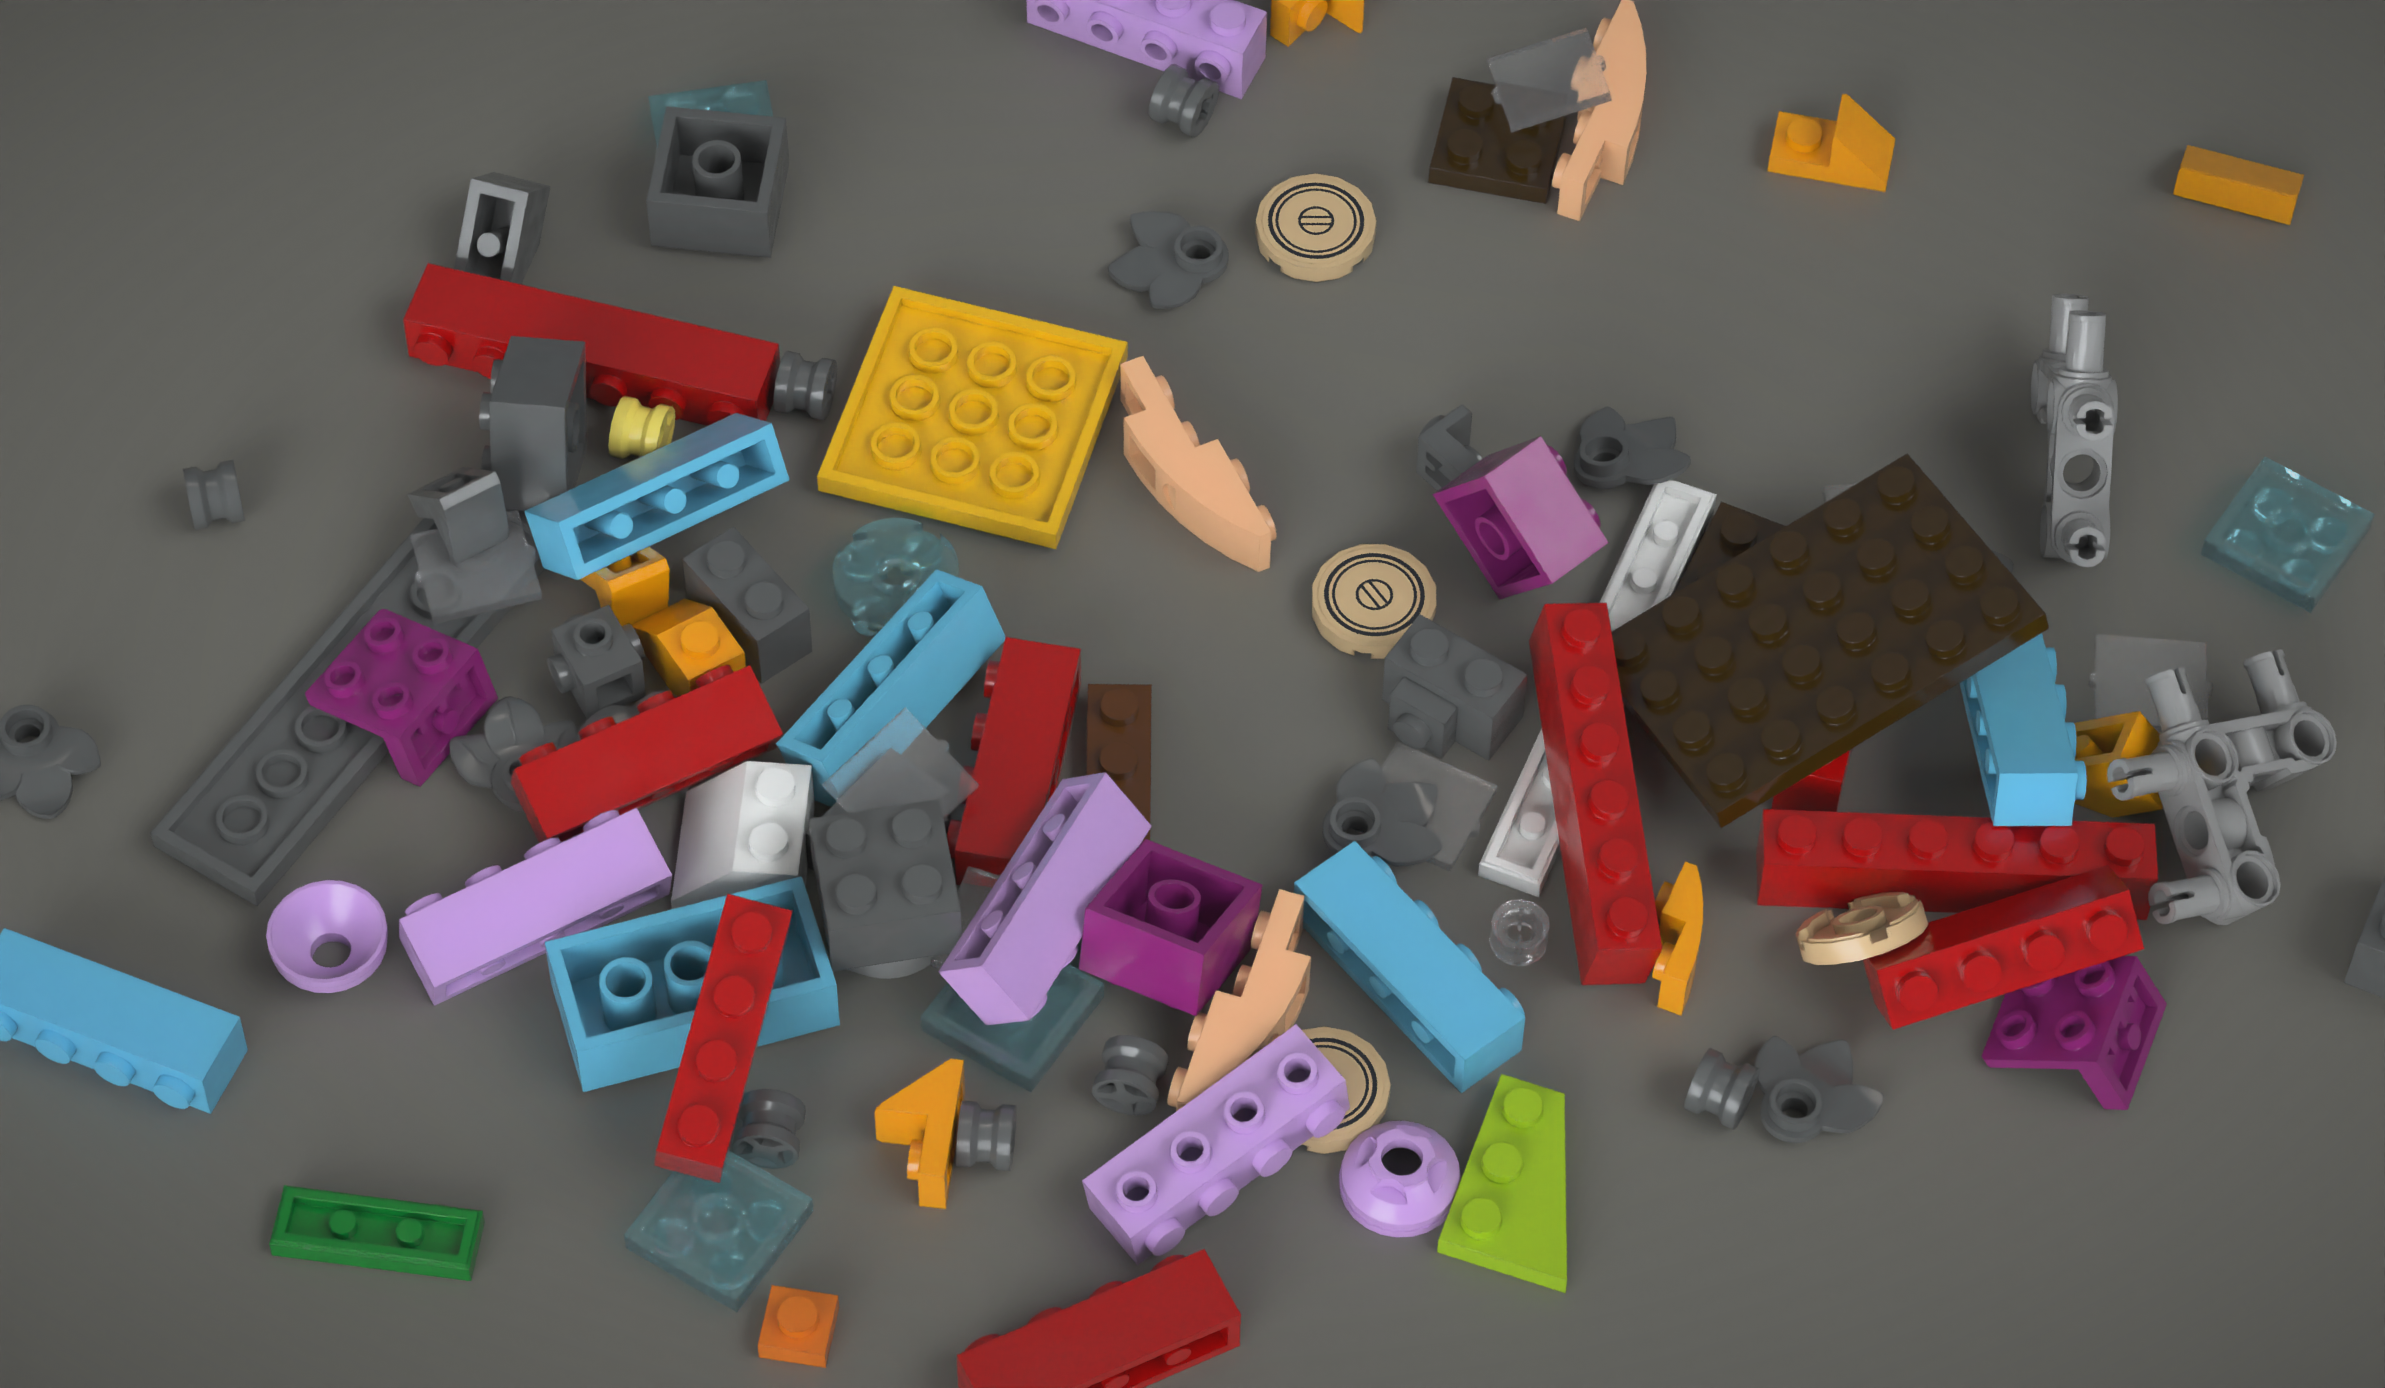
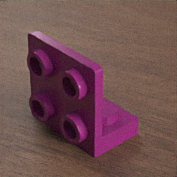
(408, 689)
(2083, 1021)

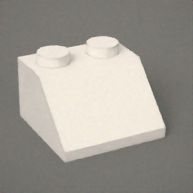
(744, 831)

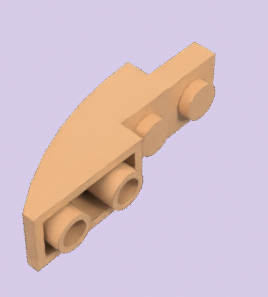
(1610, 131)
(1191, 479)
(1259, 1010)

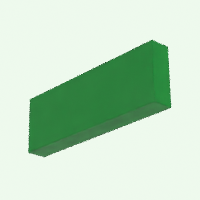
(377, 1233)

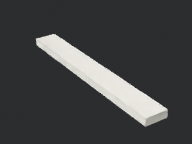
(1645, 575)

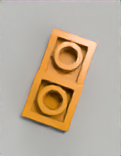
(1681, 922)

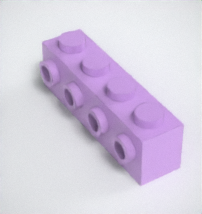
(1203, 36)
(548, 896)
(1039, 902)
(1217, 1145)

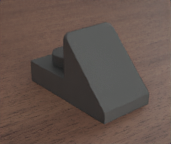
(466, 511)

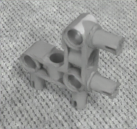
(2080, 411)
(2204, 784)

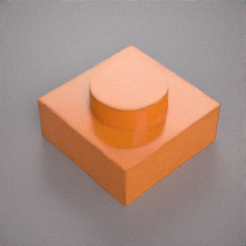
(798, 1326)

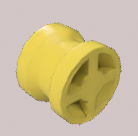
(640, 428)

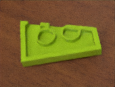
(1514, 1189)

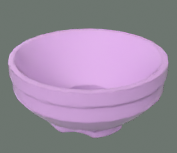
(325, 914)
(1393, 1202)

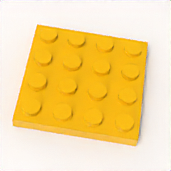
(973, 417)

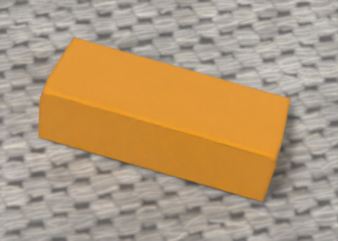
(2238, 184)

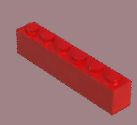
(659, 360)
(1594, 794)
(1941, 860)

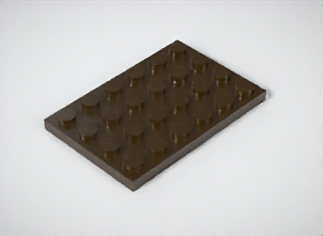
(1819, 639)

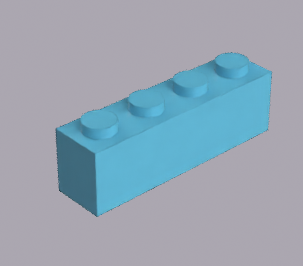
(656, 496)
(910, 663)
(2023, 738)
(1410, 966)
(116, 1024)

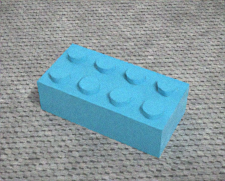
(636, 985)

